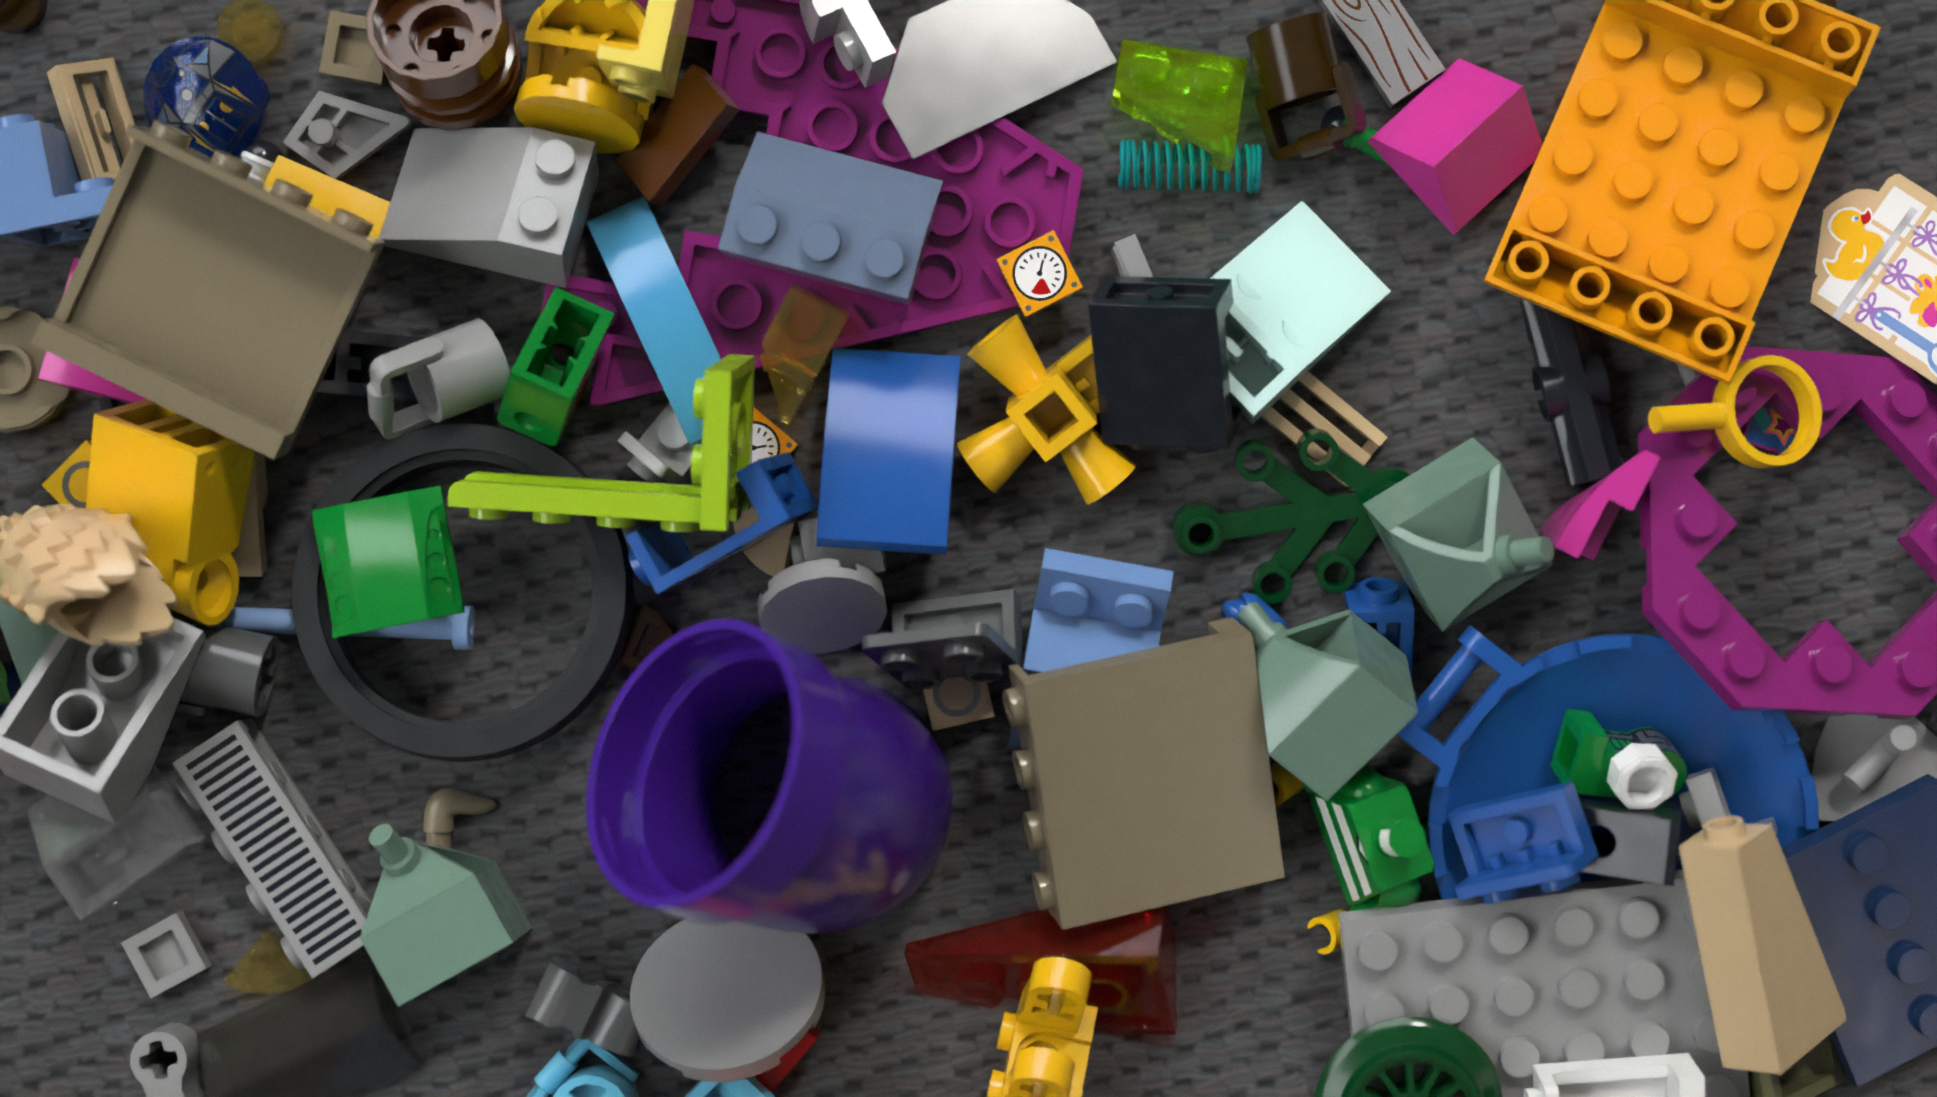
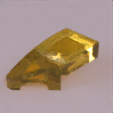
(799, 346)

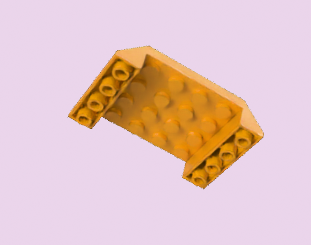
(1680, 169)

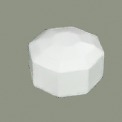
(1641, 776)

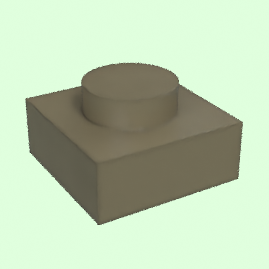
(348, 52)

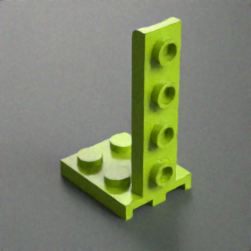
(724, 404)

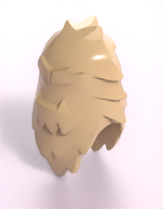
(83, 575)

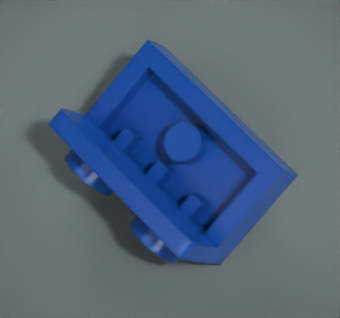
(1522, 843)

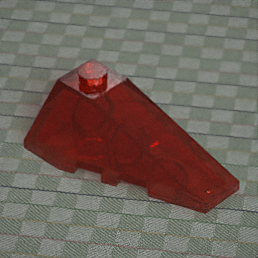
(1127, 956)

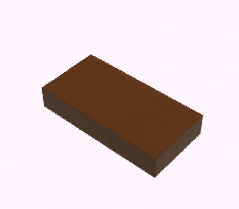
(678, 135)

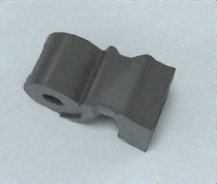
(590, 1010)

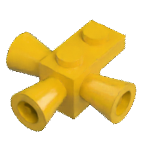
(1047, 413)

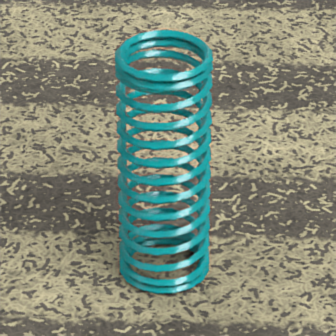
(1128, 148)

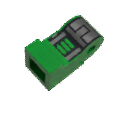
(1586, 750)

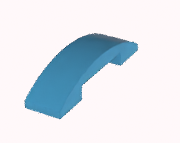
(657, 305)

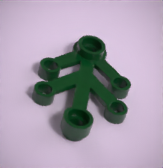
(1307, 514)

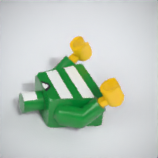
(1370, 840)

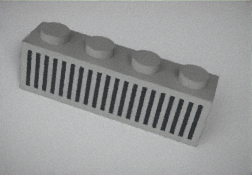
(277, 844)

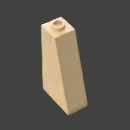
(1757, 948)

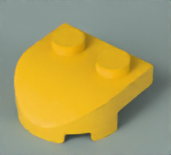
(568, 34)

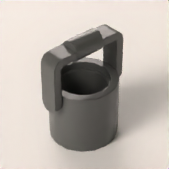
(231, 671)

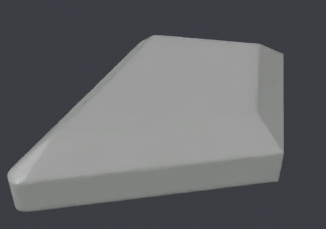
(342, 133)

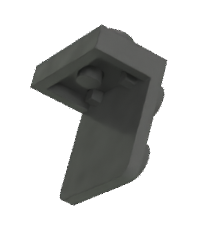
(950, 638)

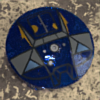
(207, 93)

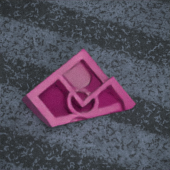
(1587, 517)

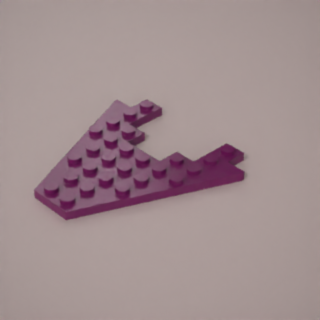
(993, 199)

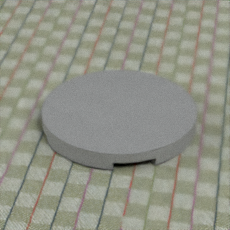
(726, 998)

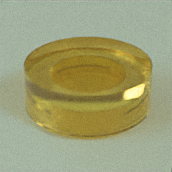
(252, 29)

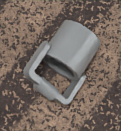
(447, 374)

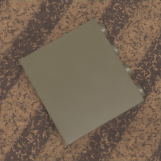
(212, 290)
(1146, 777)

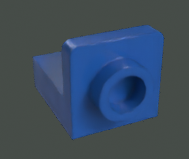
(1386, 608)

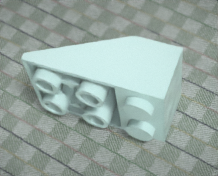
(1291, 305)

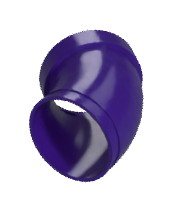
(853, 819)

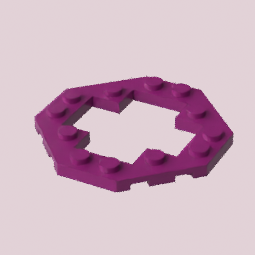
(1685, 523)

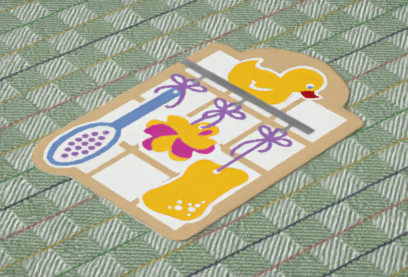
(1882, 269)

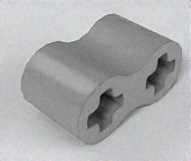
(159, 1076)

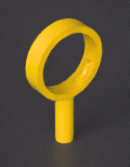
(1721, 414)

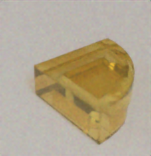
(266, 969)

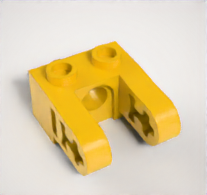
(1048, 1034)

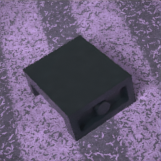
(1163, 362)

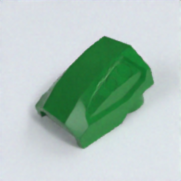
(388, 561)

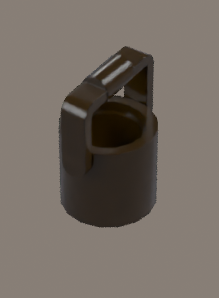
(1296, 67)

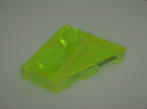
(1183, 95)

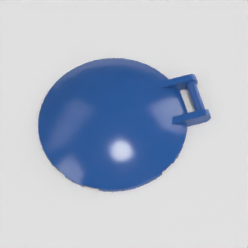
(1626, 684)

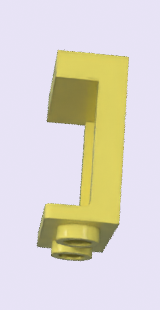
(657, 61)

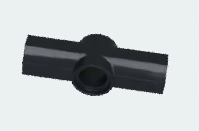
(1573, 394)

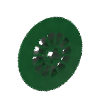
(1406, 1043)

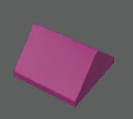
(1461, 141)

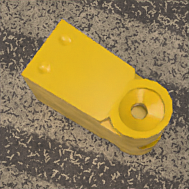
(184, 496)

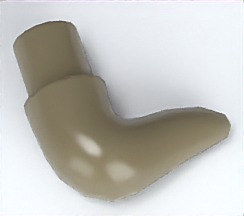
(443, 807)

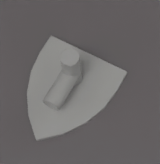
(1867, 759)

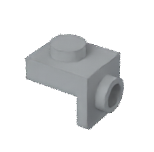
(1707, 801)

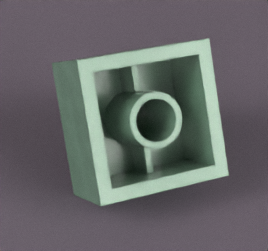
(1459, 534)
(1328, 694)
(435, 913)

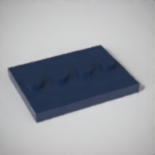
(1875, 918)

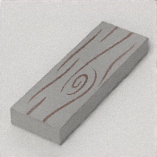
(1385, 45)

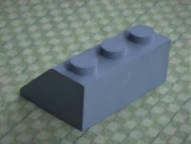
(831, 218)

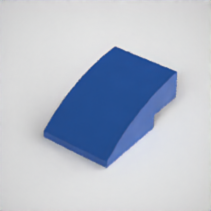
(888, 451)

